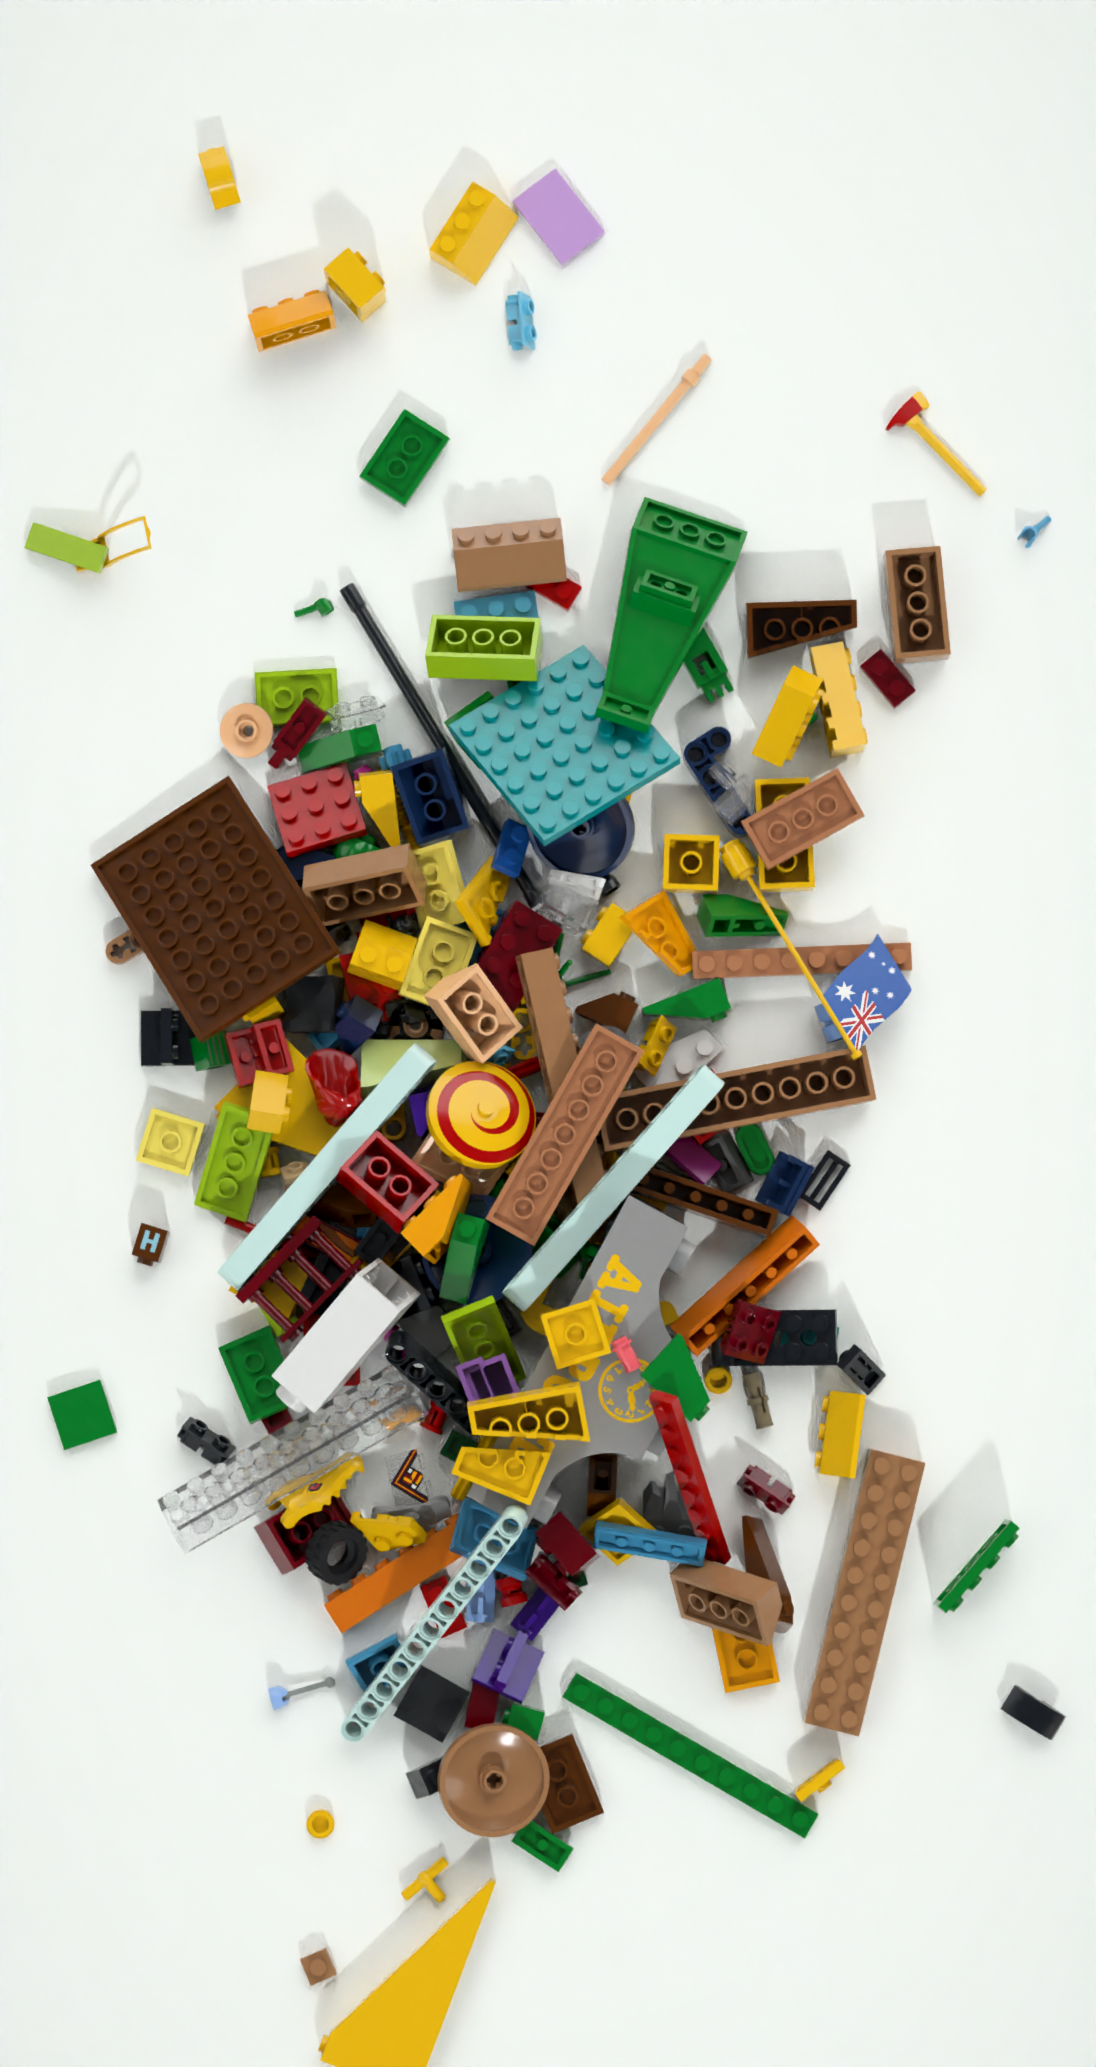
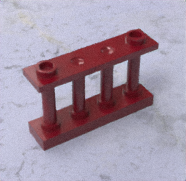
(273, 1273)

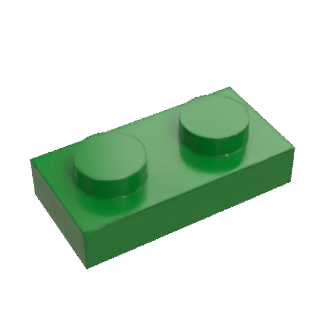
(543, 1845)

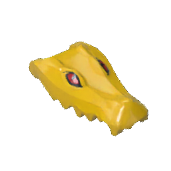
(317, 1493)

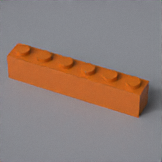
(746, 1281)
(392, 1578)

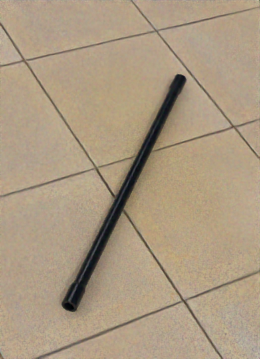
(358, 607)

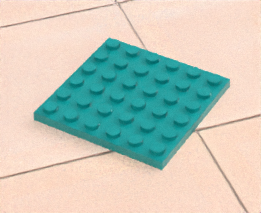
(553, 752)

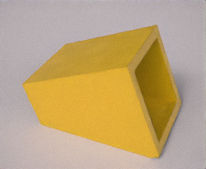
(382, 955)

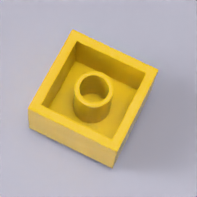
(355, 284)
(690, 863)

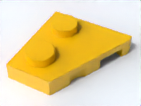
(389, 1531)

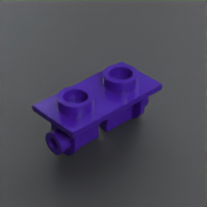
(535, 1614)

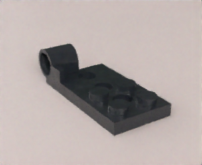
(795, 1352)

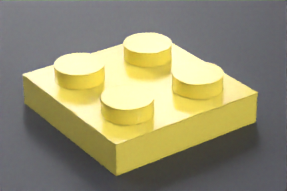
(170, 1142)

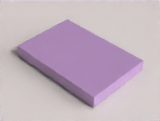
(558, 217)

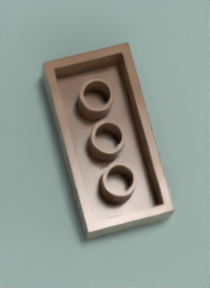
(916, 605)
(365, 884)

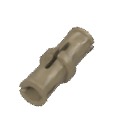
(757, 1400)

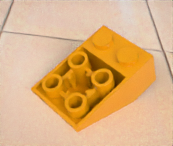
(433, 1227)

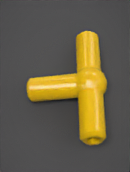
(425, 1879)

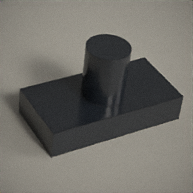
(860, 1369)

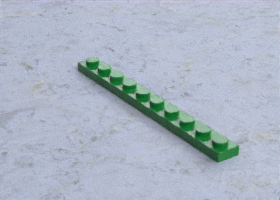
(690, 1755)

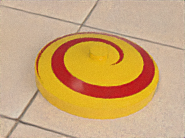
(480, 1114)

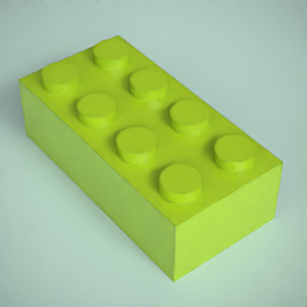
(484, 647)

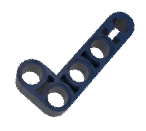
(701, 767)

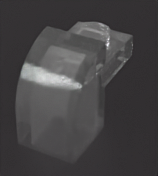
(738, 793)

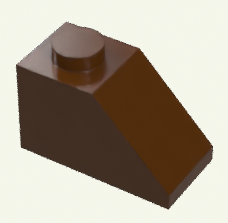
(610, 1010)
(601, 1482)

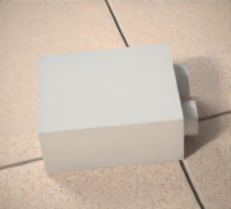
(343, 1337)

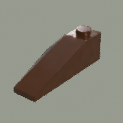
(762, 1562)

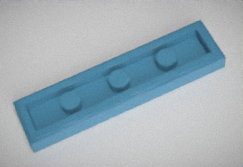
(649, 1543)

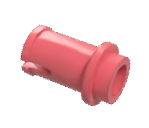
(625, 1354)

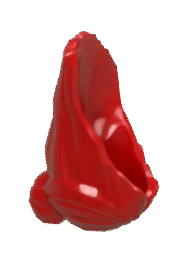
(334, 1084)

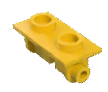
(658, 1039)

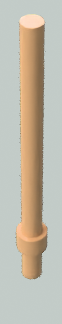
(689, 379)

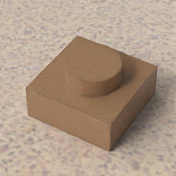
(318, 1966)

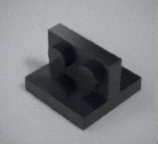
(165, 1039)
(413, 1271)

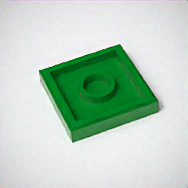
(82, 1414)

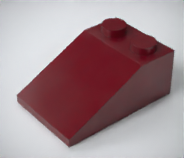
(289, 1546)

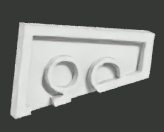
(683, 1059)

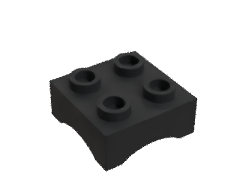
(313, 1004)
(431, 1703)

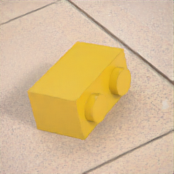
(608, 936)
(268, 1102)

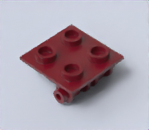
(750, 1332)

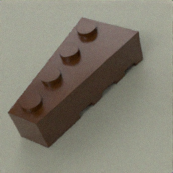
(788, 624)

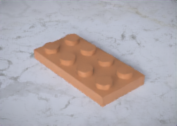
(802, 819)

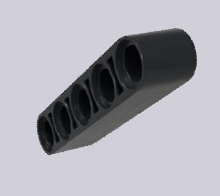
(425, 1377)

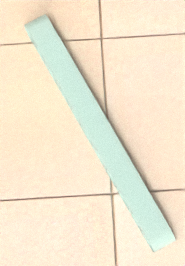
(325, 1166)
(613, 1187)
(441, 1615)

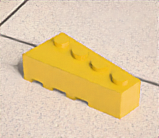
(538, 1413)

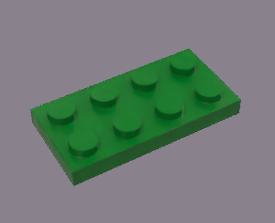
(984, 1558)

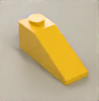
(378, 798)

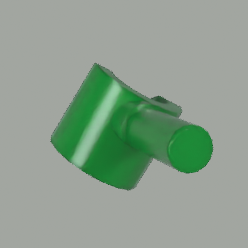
(322, 605)

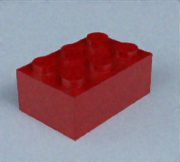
(386, 1181)

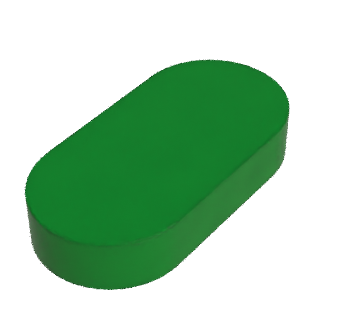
(754, 1149)

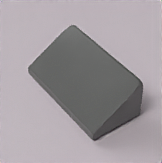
(734, 1170)

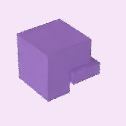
(487, 1378)

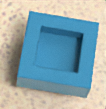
(324, 1040)

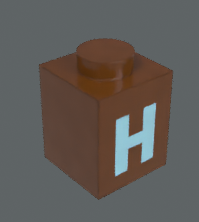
(150, 1244)

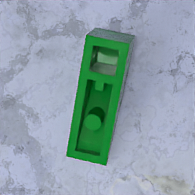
(342, 747)
(733, 916)
(698, 1003)
(463, 1257)

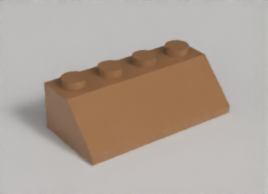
(509, 554)
(728, 1600)

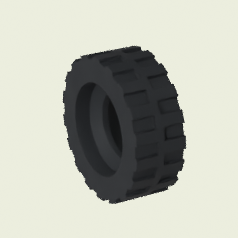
(321, 1544)

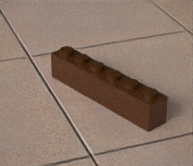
(707, 1202)

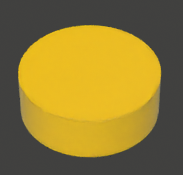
(718, 1380)
(320, 1823)

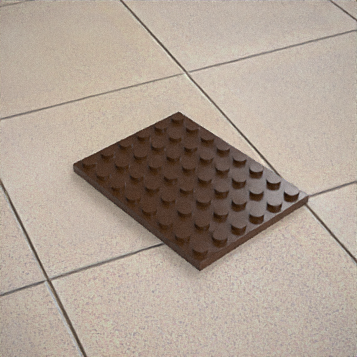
(215, 909)

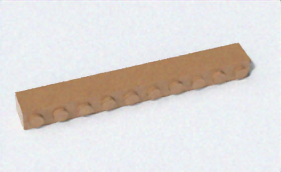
(556, 1048)

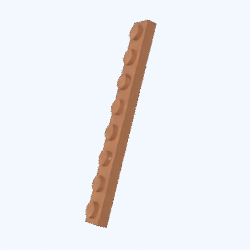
(780, 961)

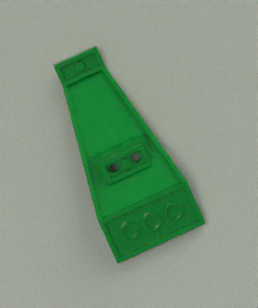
(667, 591)

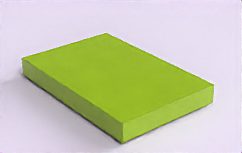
(284, 691)

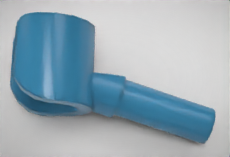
(1031, 533)

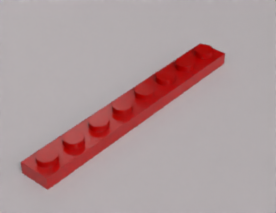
(689, 1475)

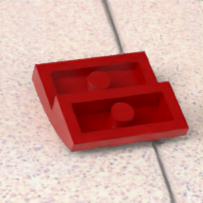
(258, 1048)

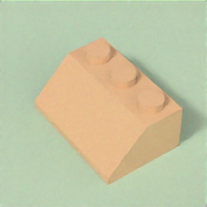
(473, 1012)

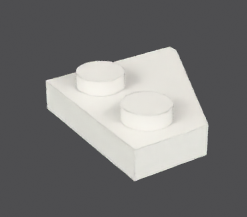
(587, 884)

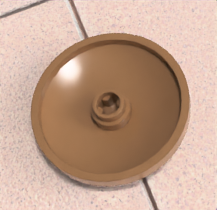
(493, 1780)

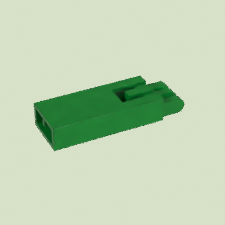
(713, 677)

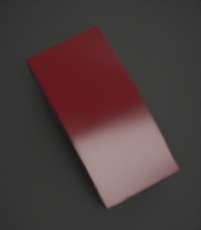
(481, 1706)

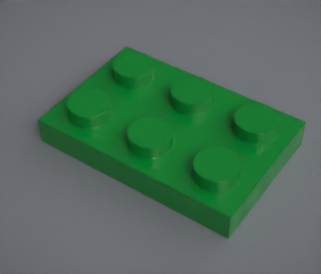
(404, 458)
(250, 1366)

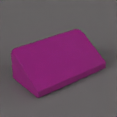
(693, 1159)

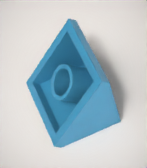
(369, 1662)

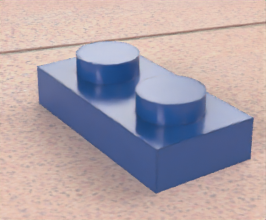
(511, 848)

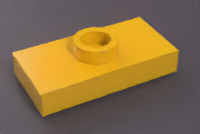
(820, 1780)

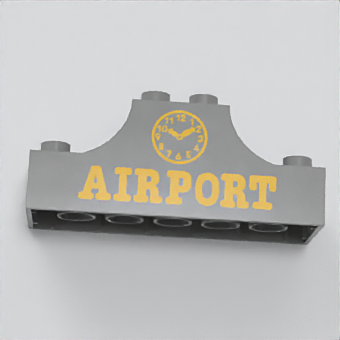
(616, 1404)

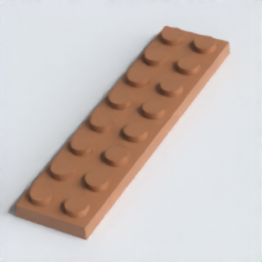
(564, 1134)

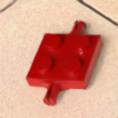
(366, 989)

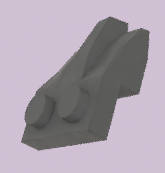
(666, 1508)

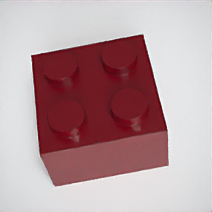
(567, 1545)

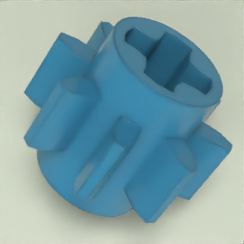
(393, 756)

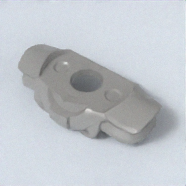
(429, 1512)

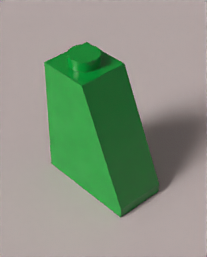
(677, 1375)

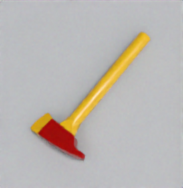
(909, 416)

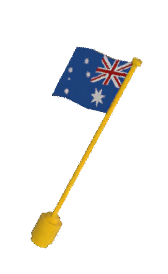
(861, 993)

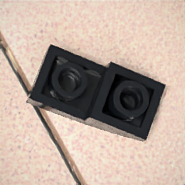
(1033, 1712)

